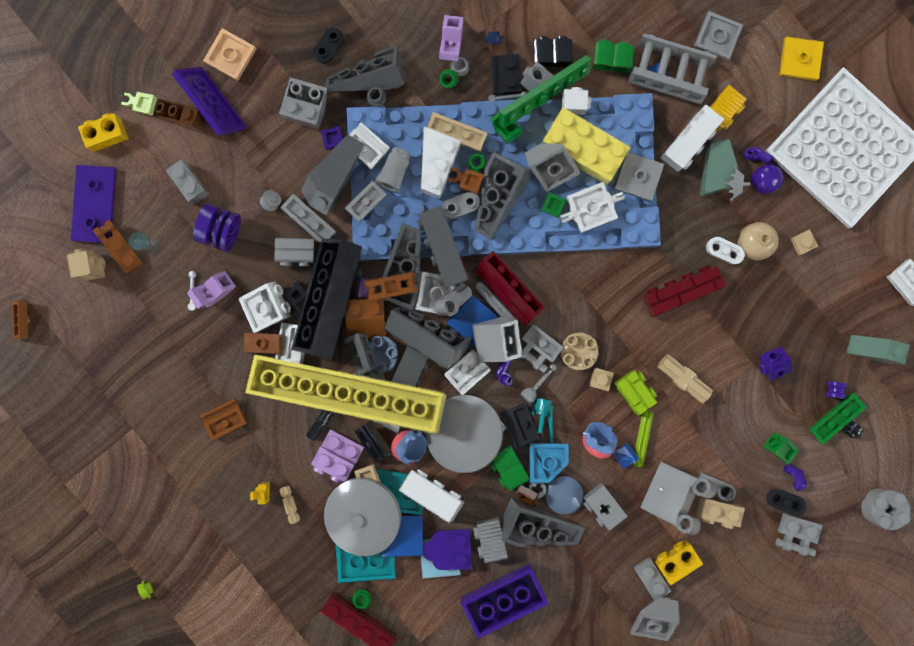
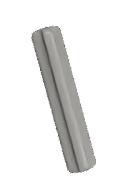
(493, 300)

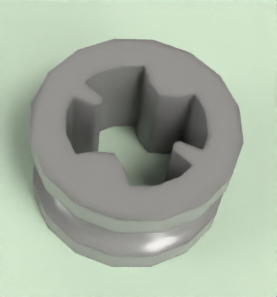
(540, 493)

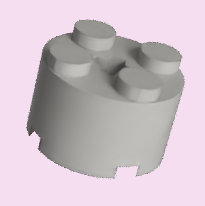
(886, 509)

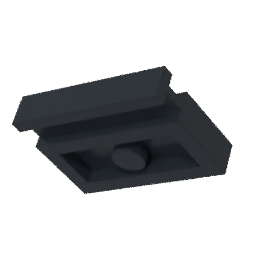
(506, 74)
(521, 425)
(373, 442)

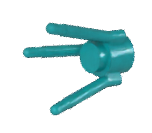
(544, 409)

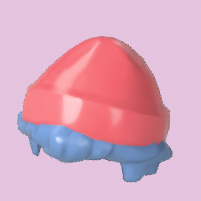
(599, 440)
(409, 446)

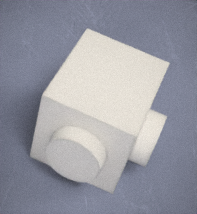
(576, 100)

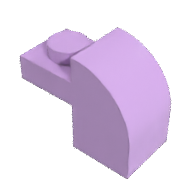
(451, 38)
(212, 290)

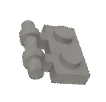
(541, 343)
(801, 529)

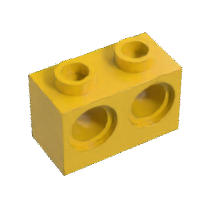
(103, 137)
(680, 567)

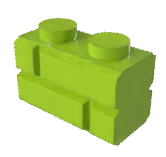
(636, 392)

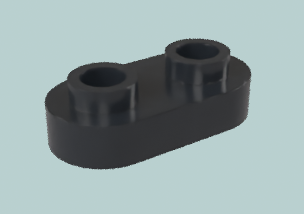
(330, 45)
(785, 500)

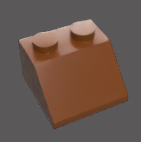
(366, 317)

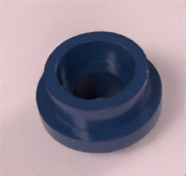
(494, 37)

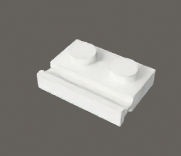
(374, 147)
(903, 280)
(288, 333)
(467, 372)

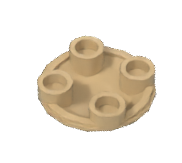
(579, 351)

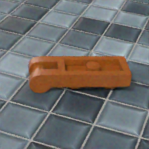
(118, 247)

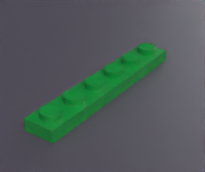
(544, 92)

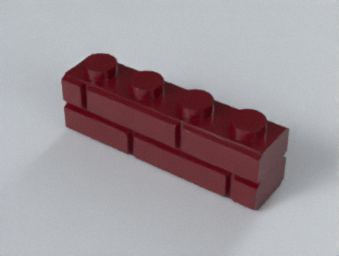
(509, 288)
(684, 291)
(357, 622)

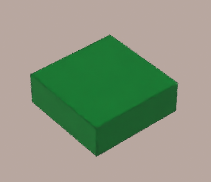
(553, 205)

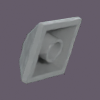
(551, 164)
(657, 620)

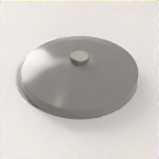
(467, 435)
(362, 516)

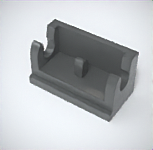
(361, 354)

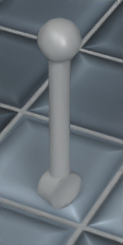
(493, 98)

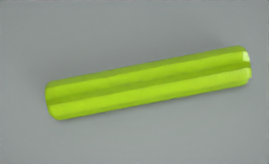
(643, 437)

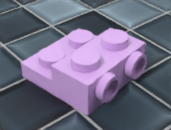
(337, 456)

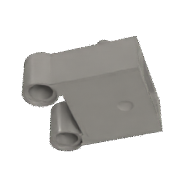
(673, 494)

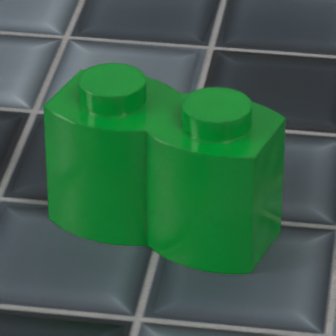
(613, 56)
(509, 468)

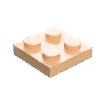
(229, 54)

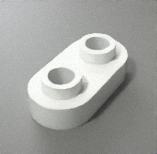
(724, 249)

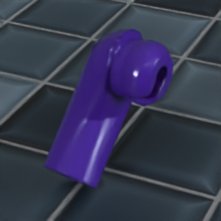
(758, 154)
(503, 374)
(800, 480)

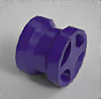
(836, 389)

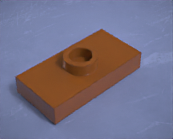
(20, 319)
(263, 343)

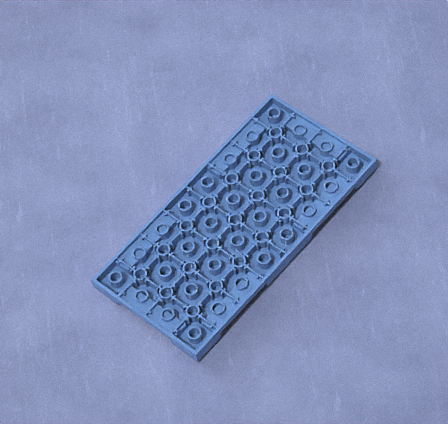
(526, 226)

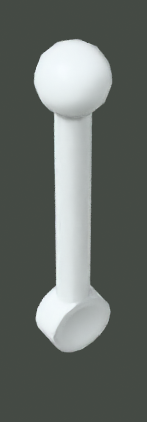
(192, 274)

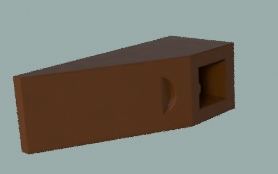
(181, 115)

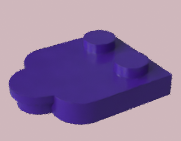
(449, 549)

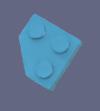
(547, 461)

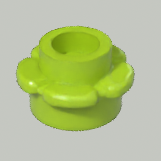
(145, 589)

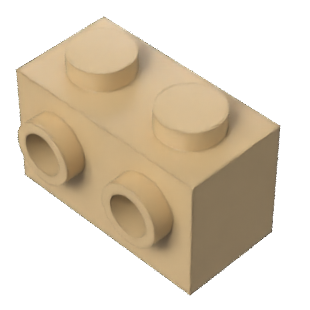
(86, 265)
(720, 511)

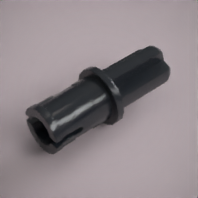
(319, 424)

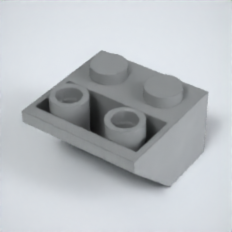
(304, 103)
(497, 340)

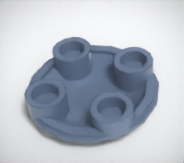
(385, 353)
(564, 495)

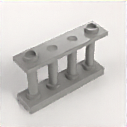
(669, 85)

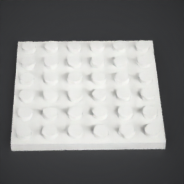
(845, 148)

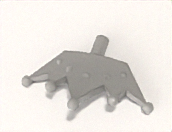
(737, 183)

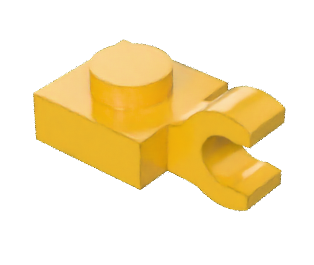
(261, 493)

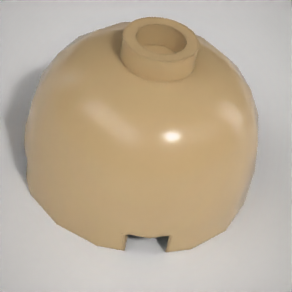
(758, 241)

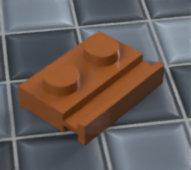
(223, 419)

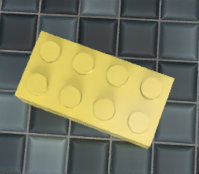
(588, 146)

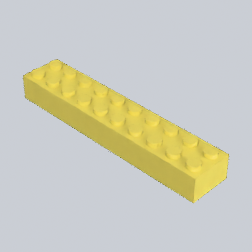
(346, 394)

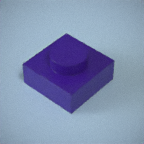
(331, 137)

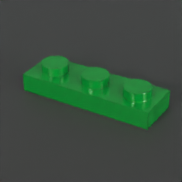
(837, 418)

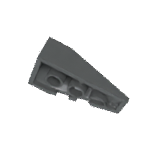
(382, 71)
(328, 179)
(502, 188)
(403, 259)
(535, 526)

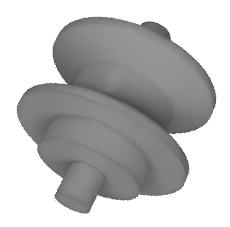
(270, 200)

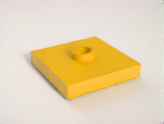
(801, 58)

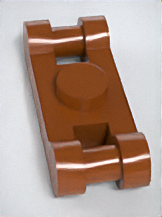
(391, 286)

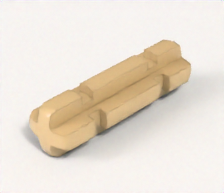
(289, 504)

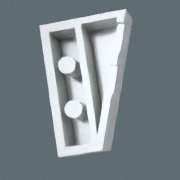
(692, 138)
(437, 161)
(432, 495)

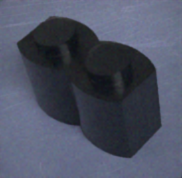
(553, 52)

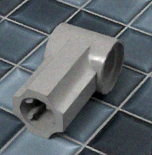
(454, 300)
(719, 485)

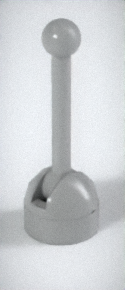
(529, 394)

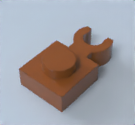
(469, 181)

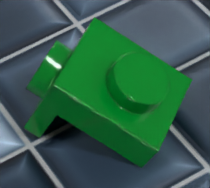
(507, 134)

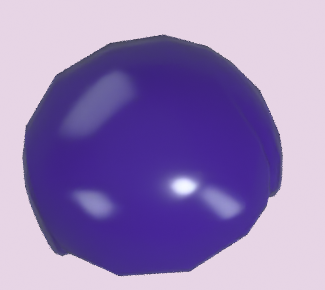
(767, 179)

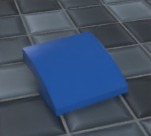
(470, 313)
(408, 540)

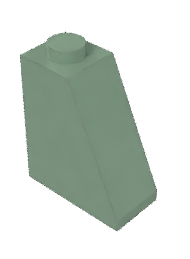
(717, 167)
(878, 349)

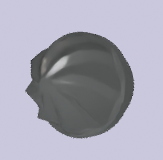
(376, 96)

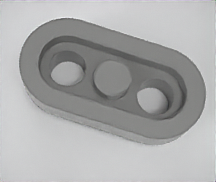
(461, 206)

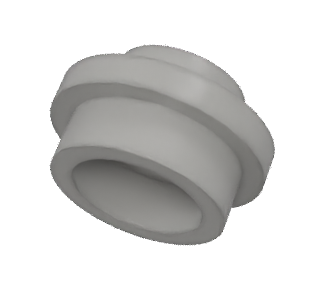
(460, 67)

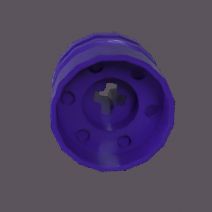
(216, 227)

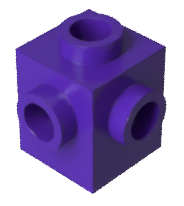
(775, 363)

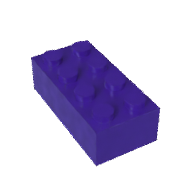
(503, 600)

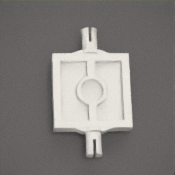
(592, 207)

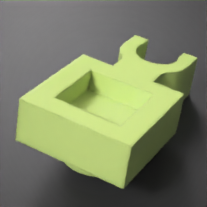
(142, 103)

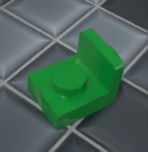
(781, 448)

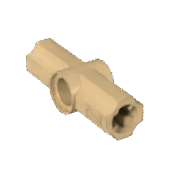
(685, 378)

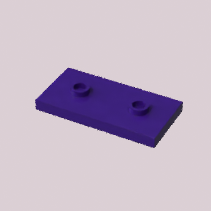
(209, 100)
(92, 201)

